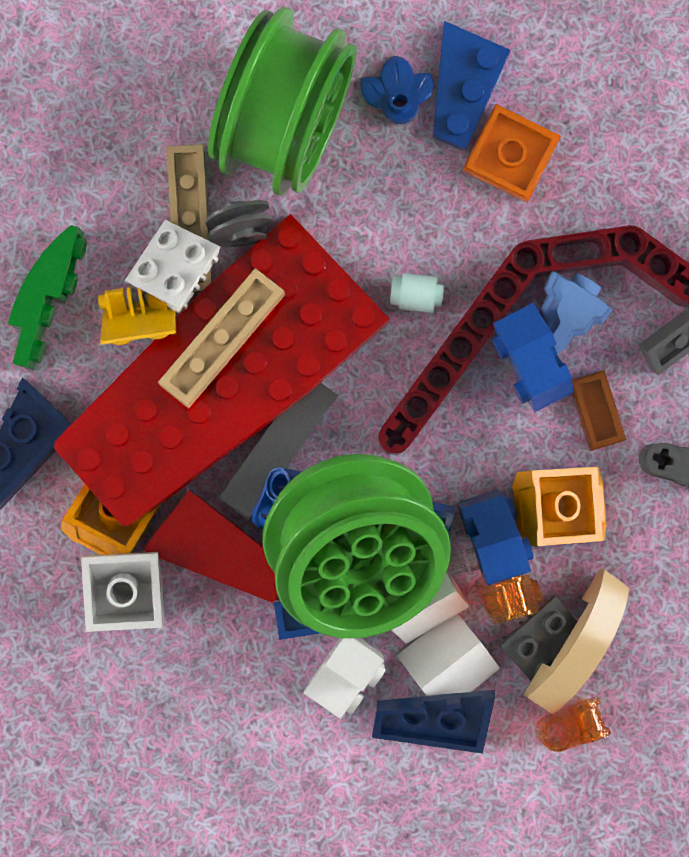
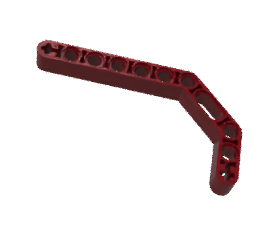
(542, 251)

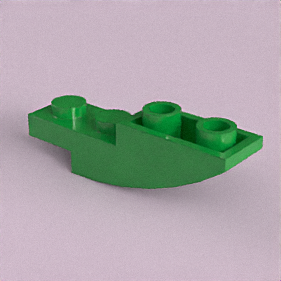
(48, 280)

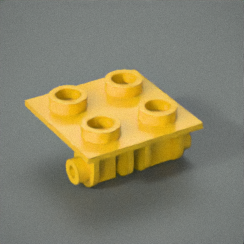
(134, 319)

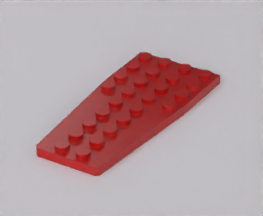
(146, 446)

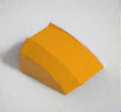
(560, 506)
(98, 530)

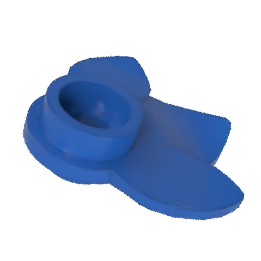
(397, 85)

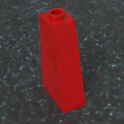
(214, 547)

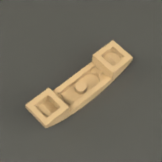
(585, 645)

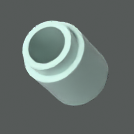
(416, 292)

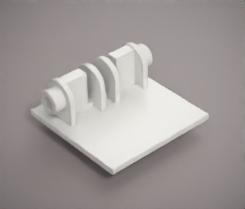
(173, 265)

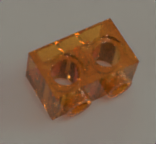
(511, 598)

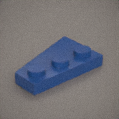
(465, 83)

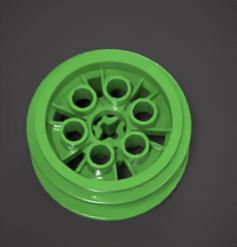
(281, 100)
(337, 560)

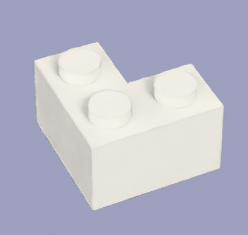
(344, 673)

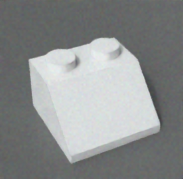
(122, 591)

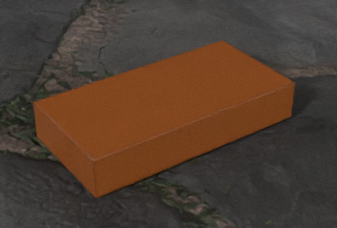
(597, 411)

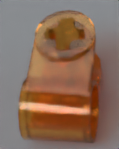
(580, 725)

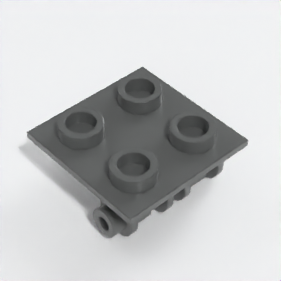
(539, 637)

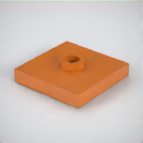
(511, 153)

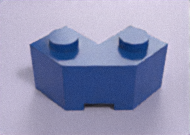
(531, 350)
(495, 537)

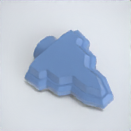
(572, 307)

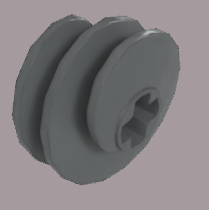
(236, 223)

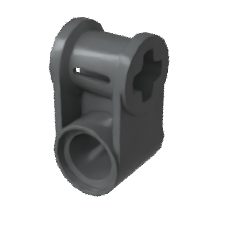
(676, 464)

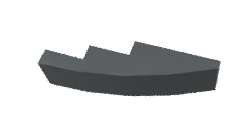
(276, 449)

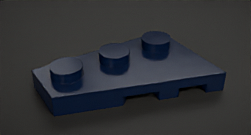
(27, 438)
(439, 721)

